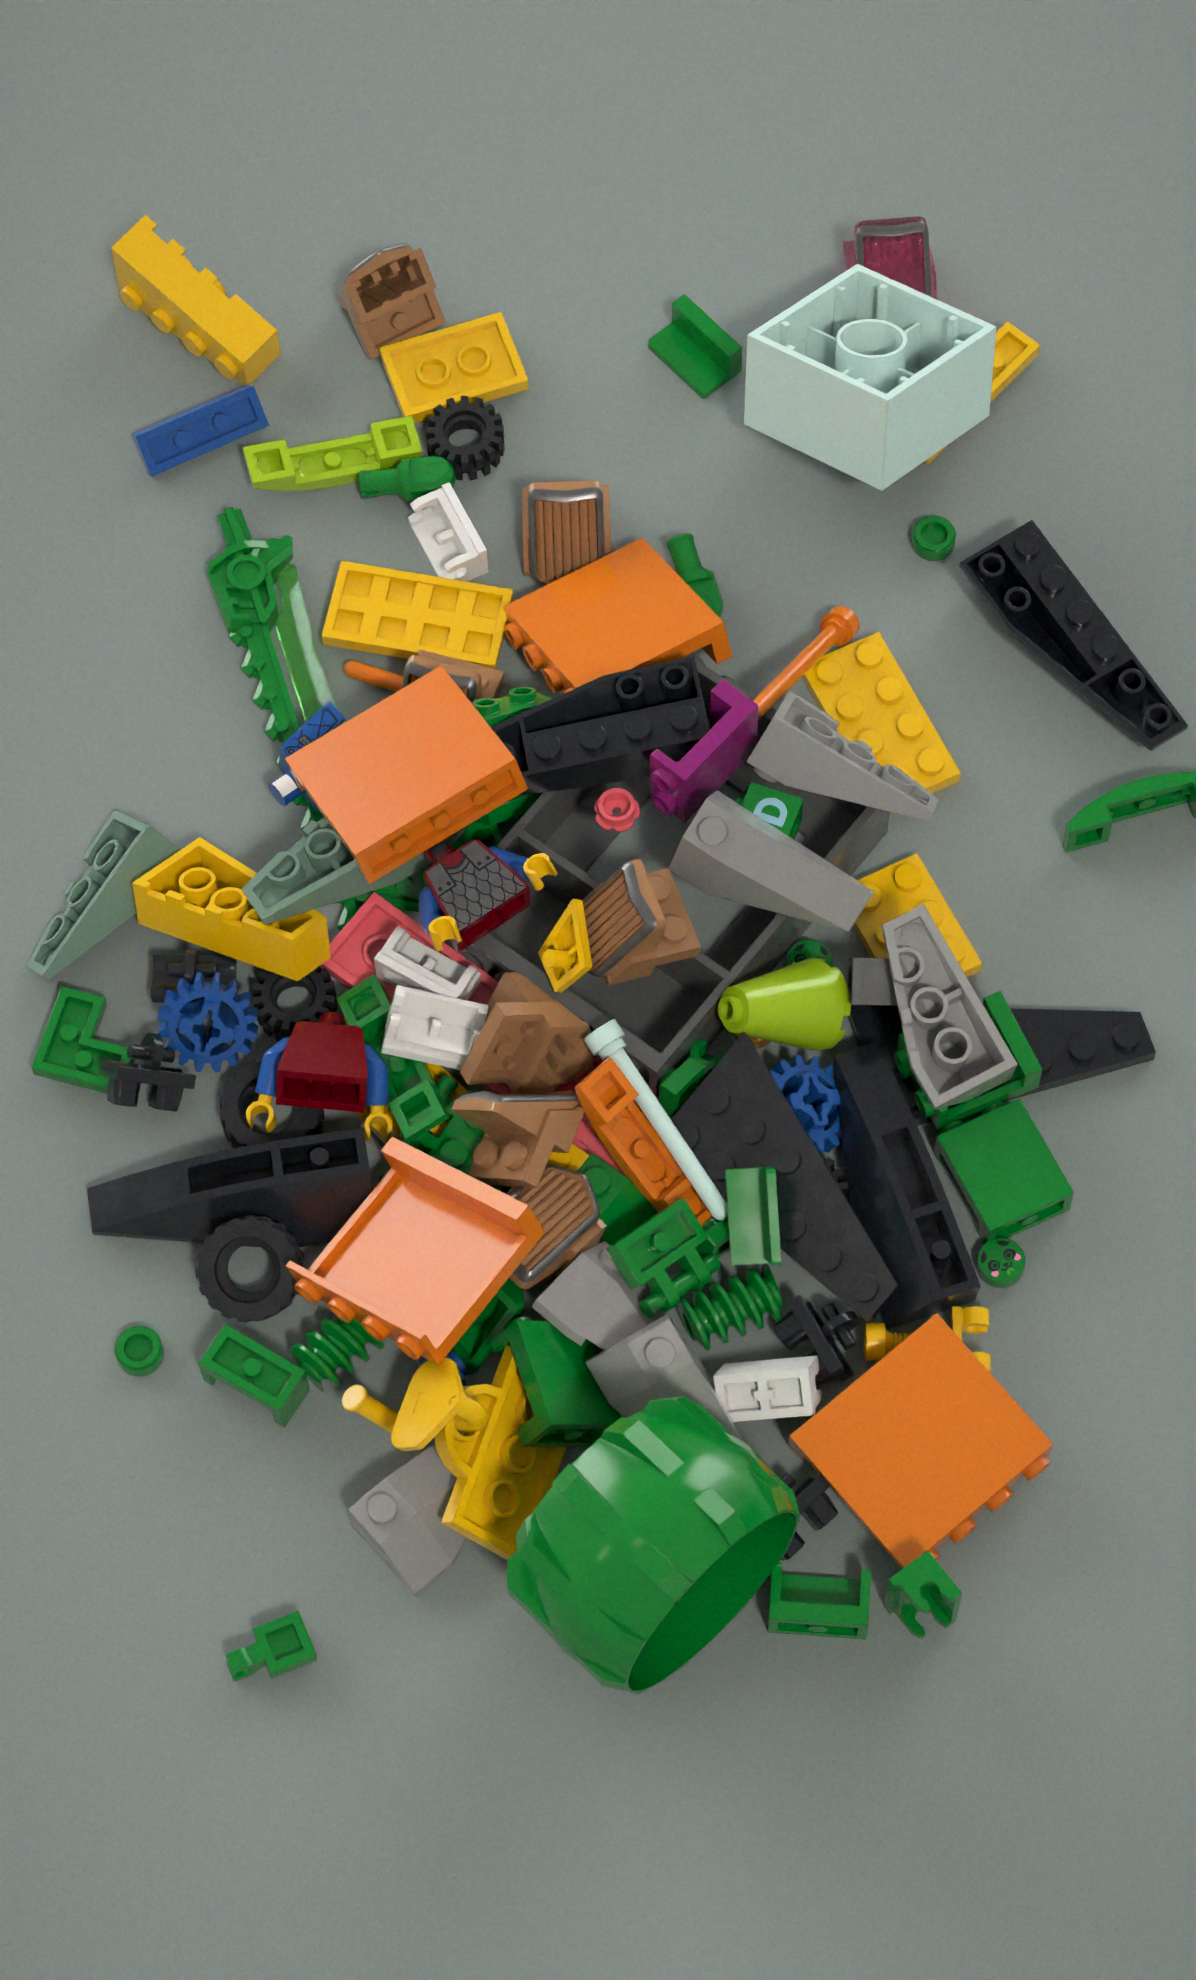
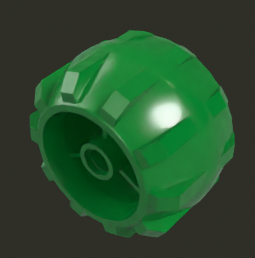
(651, 1543)

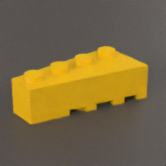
(192, 304)
(202, 902)

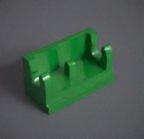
(922, 1588)

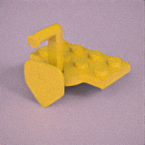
(495, 1475)

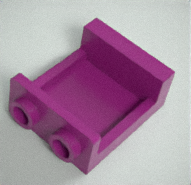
(684, 785)

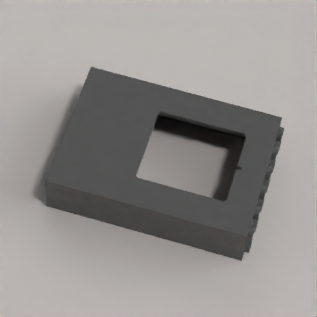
(679, 998)

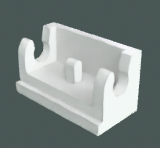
(448, 535)
(419, 967)
(432, 1027)
(768, 1388)

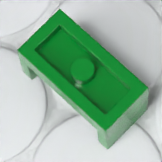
(255, 1373)
(819, 1605)

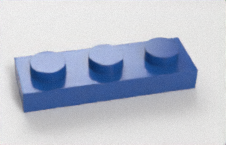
(200, 429)

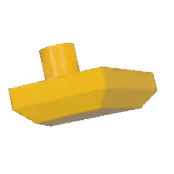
(567, 948)

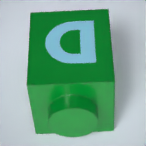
(774, 807)

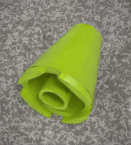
(790, 1006)

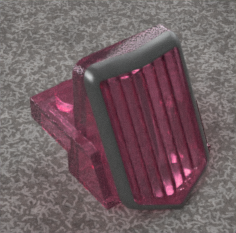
(896, 250)

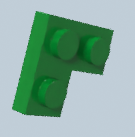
(69, 1043)

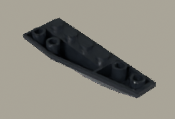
(1065, 629)
(608, 727)
(299, 1181)
(899, 1191)

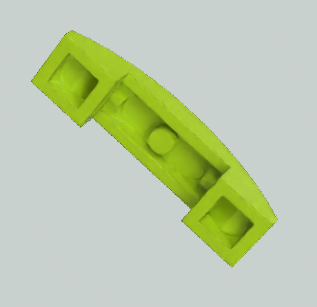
(332, 461)

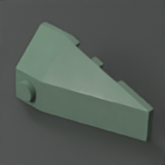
(315, 875)
(104, 894)

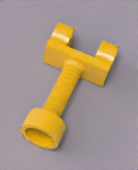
(969, 1320)

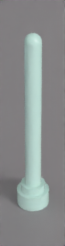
(608, 1043)

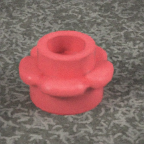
(616, 799)

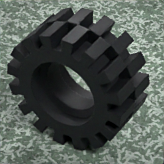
(466, 417)
(282, 1023)

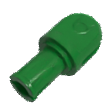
(409, 480)
(691, 571)

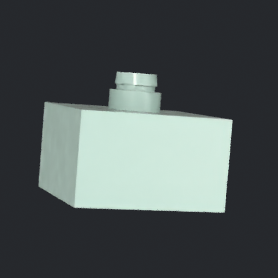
(869, 376)

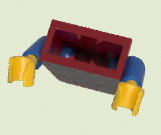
(475, 890)
(323, 1069)

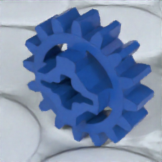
(187, 1018)
(812, 1097)

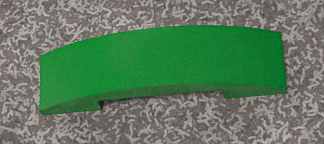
(1133, 799)
(411, 1086)

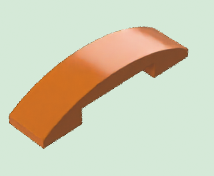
(633, 1141)

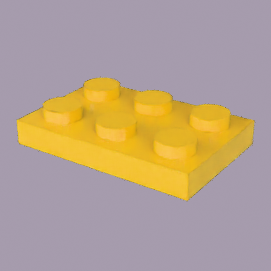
(453, 363)
(900, 890)

